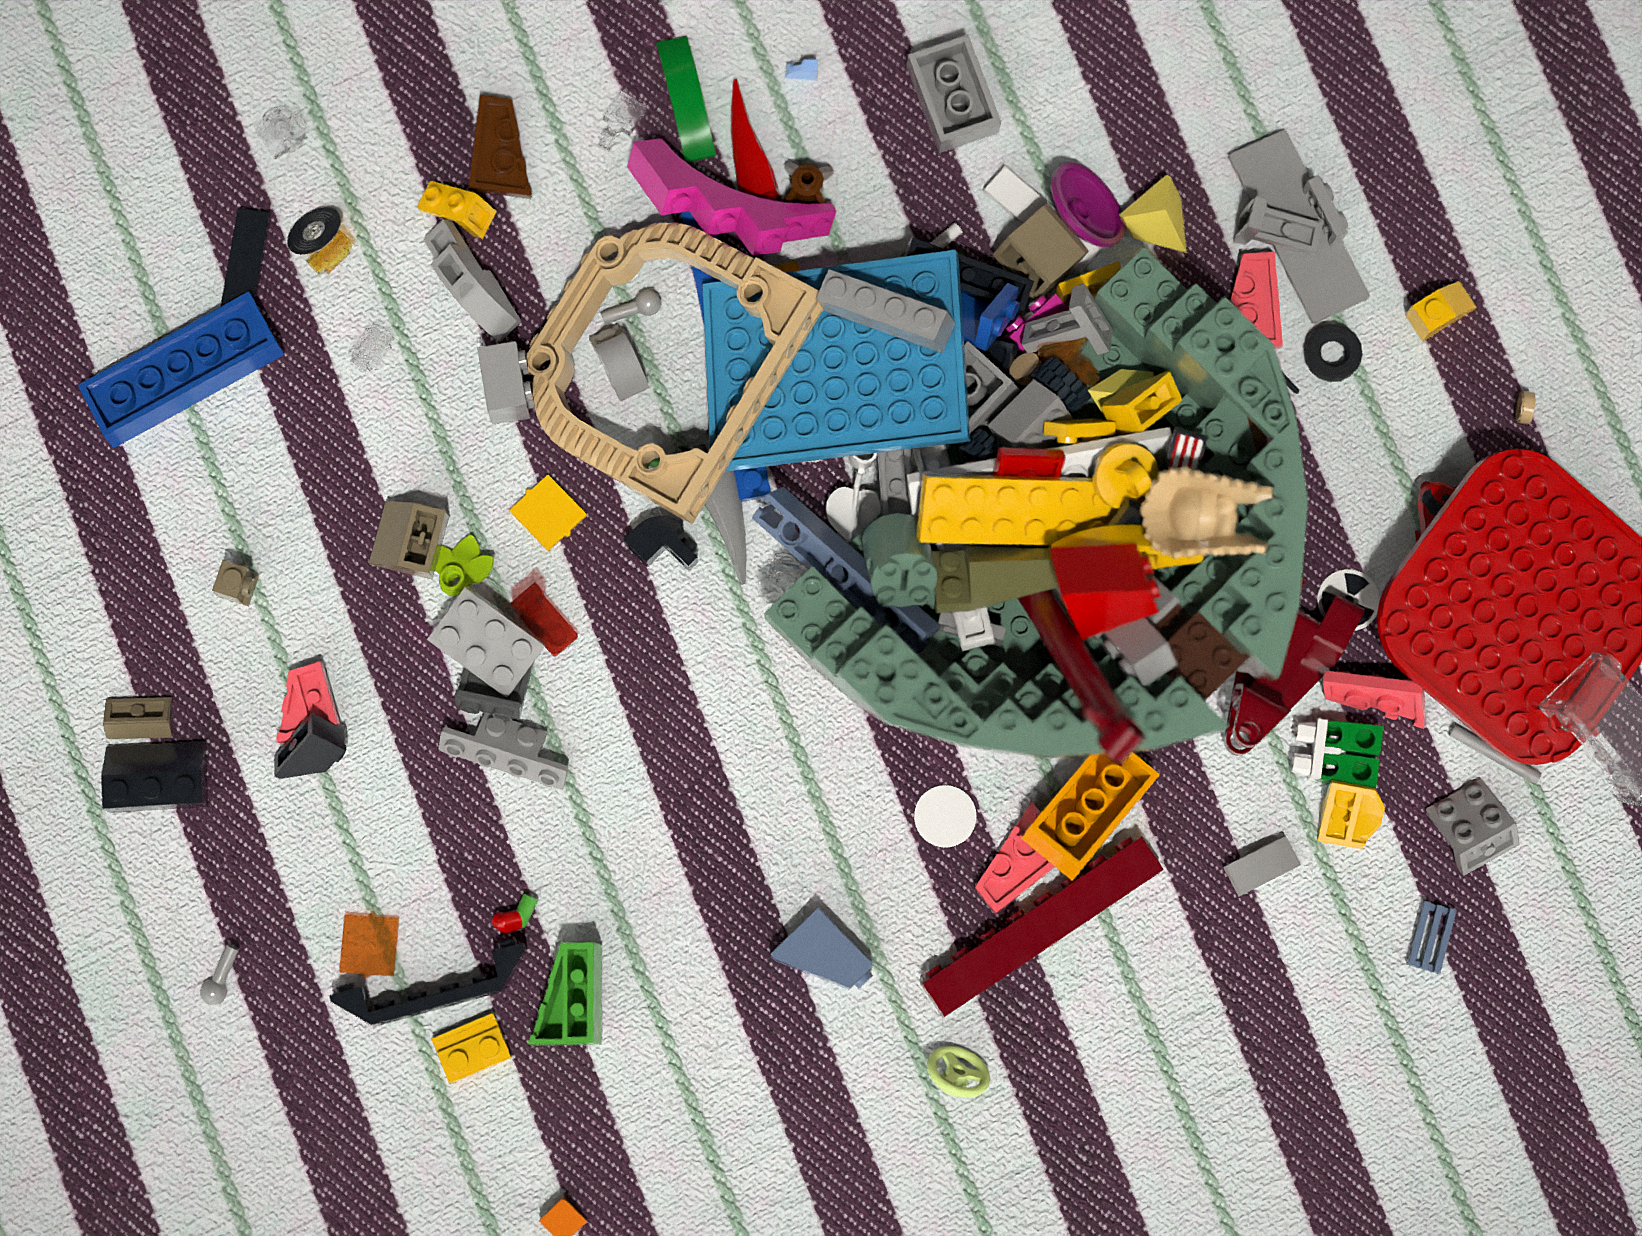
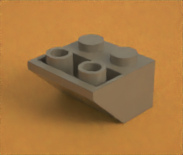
(1041, 251)
(409, 538)

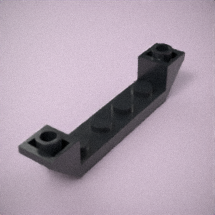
(506, 962)

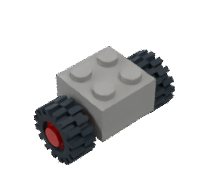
(1050, 396)

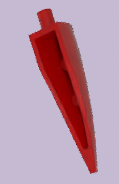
(751, 164)

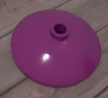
(1087, 205)

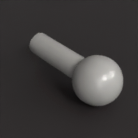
(646, 303)
(214, 990)

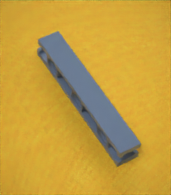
(828, 554)

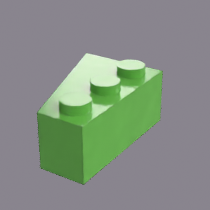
(573, 998)

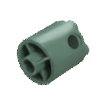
(897, 563)

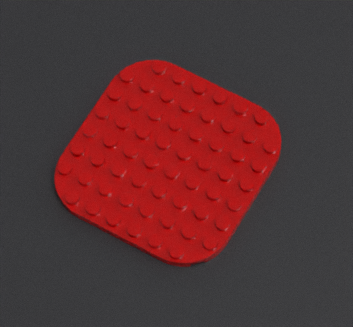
(1513, 597)

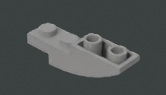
(469, 284)

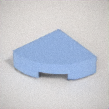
(806, 71)

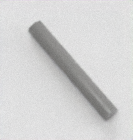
(1480, 746)

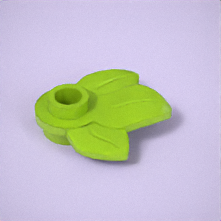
(462, 562)

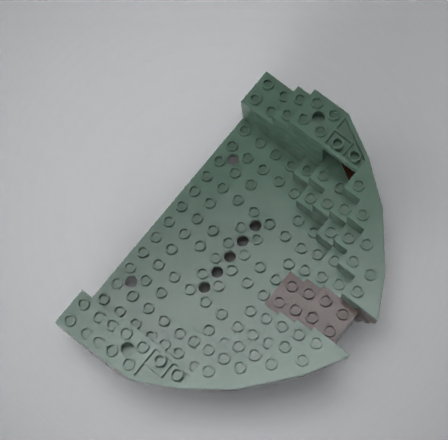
(1230, 608)

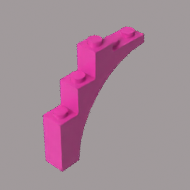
(720, 209)

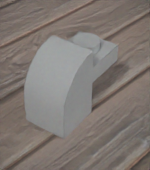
(619, 362)

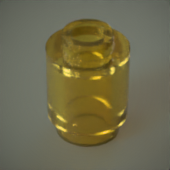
(331, 255)

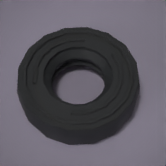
(1338, 334)

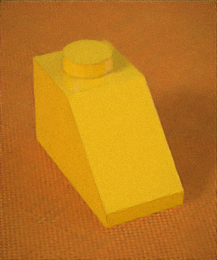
(1439, 310)
(1142, 404)

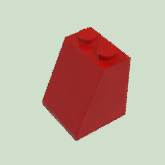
(1105, 585)

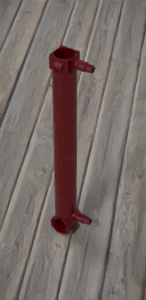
(1116, 730)

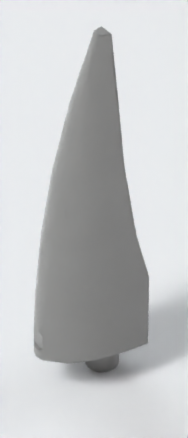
(728, 517)

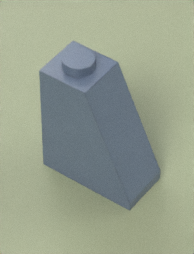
(824, 952)

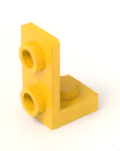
(459, 206)

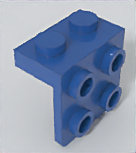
(987, 321)

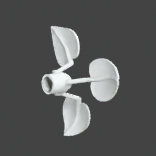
(852, 509)

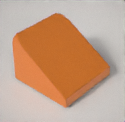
(563, 1219)

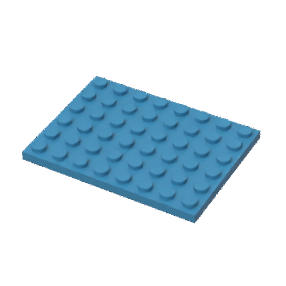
(848, 383)

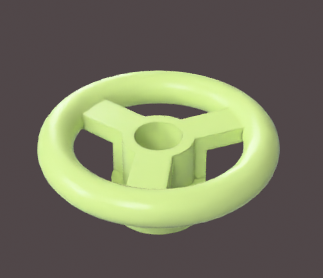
(957, 1075)

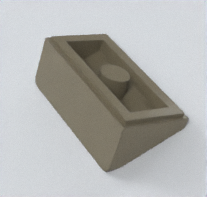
(138, 718)

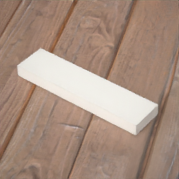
(1023, 202)

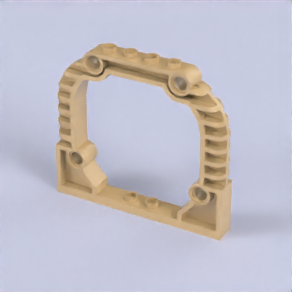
(687, 478)

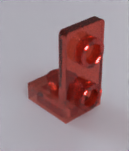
(544, 620)

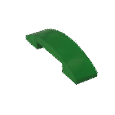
(686, 99)

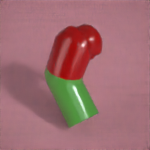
(515, 919)

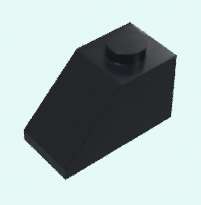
(310, 749)

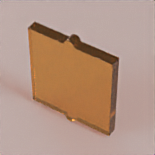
(369, 945)

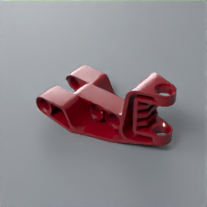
(1312, 649)

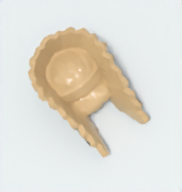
(1198, 514)

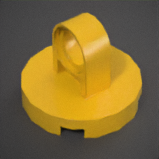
(1124, 473)

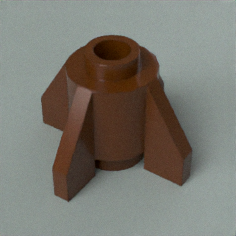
(806, 173)

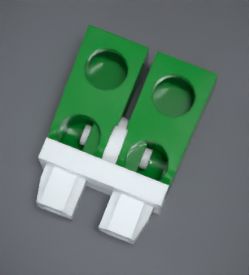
(1329, 751)

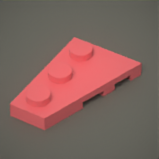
(1014, 867)

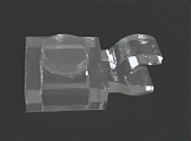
(622, 116)

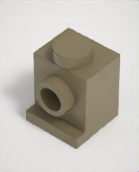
(235, 583)

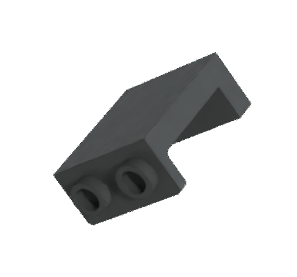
(478, 696)

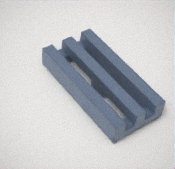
(1443, 943)

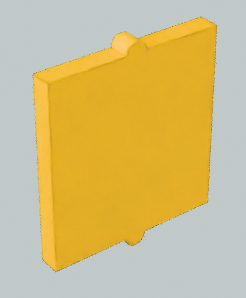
(548, 513)

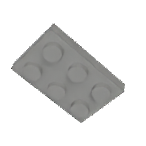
(486, 641)

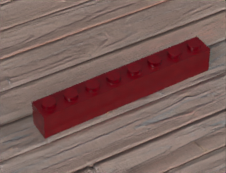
(1041, 927)

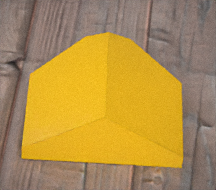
(1350, 814)

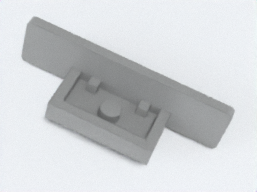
(507, 748)

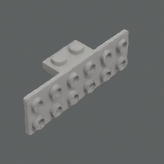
(1329, 278)

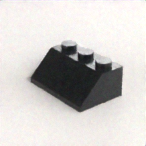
(154, 777)

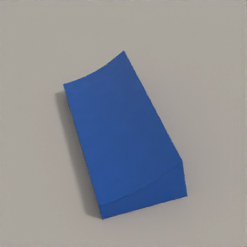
(180, 370)

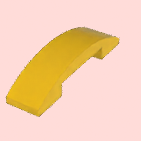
(1119, 535)

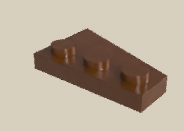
(497, 152)

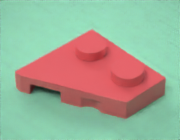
(306, 694)

